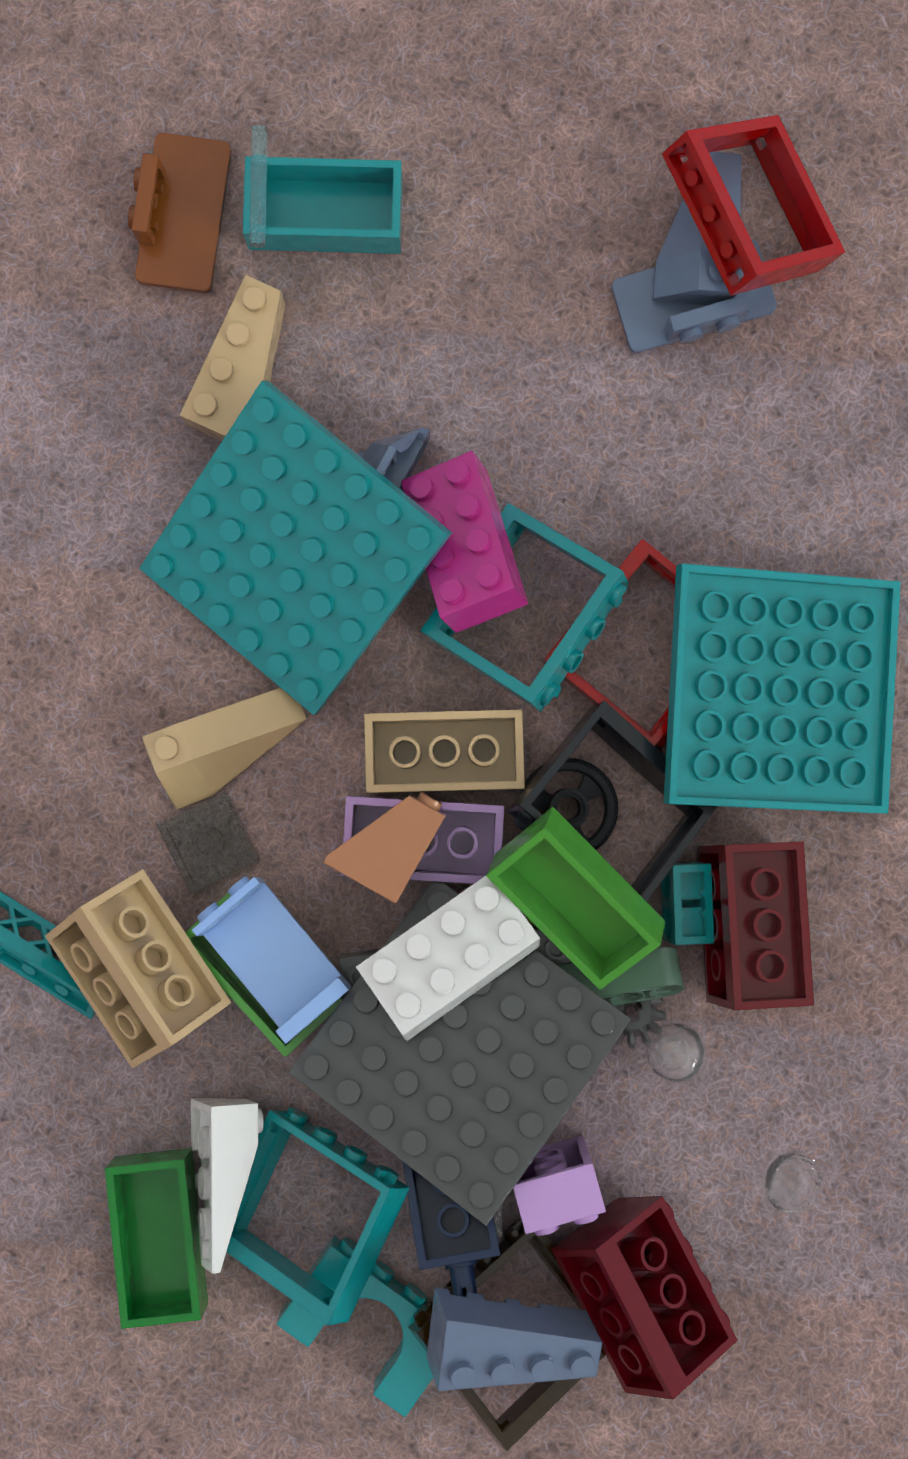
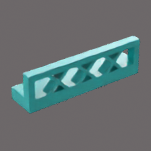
(31, 962)

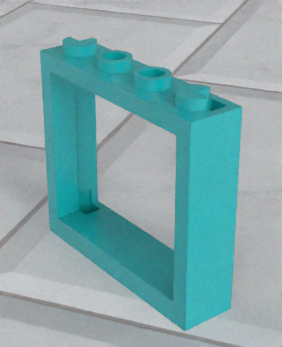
(569, 651)
(279, 1271)

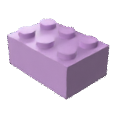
(559, 1188)

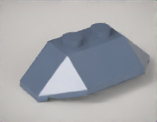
(397, 455)

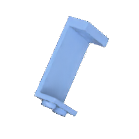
(272, 956)

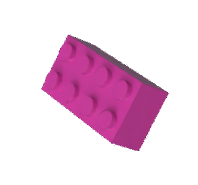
(475, 568)

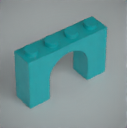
(408, 1369)

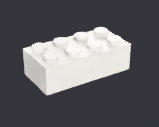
(448, 956)

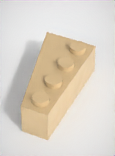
(237, 359)

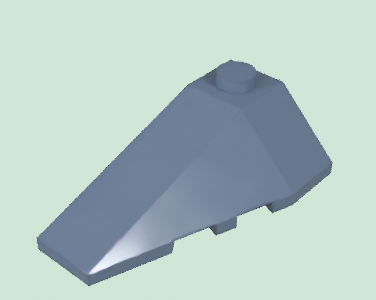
(684, 266)

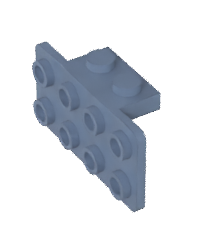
(657, 324)

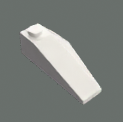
(226, 1143)

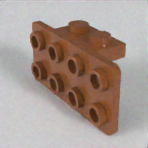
(179, 211)

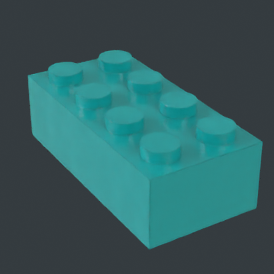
(330, 205)

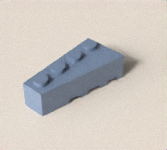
(507, 1343)

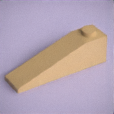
(213, 748)

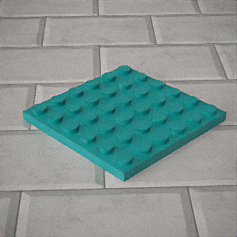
(293, 548)
(781, 690)

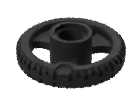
(593, 784)

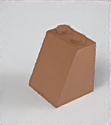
(390, 847)

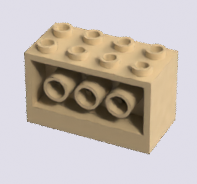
(137, 968)

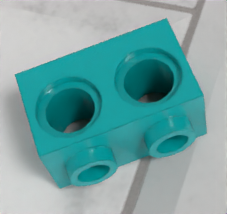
(688, 904)

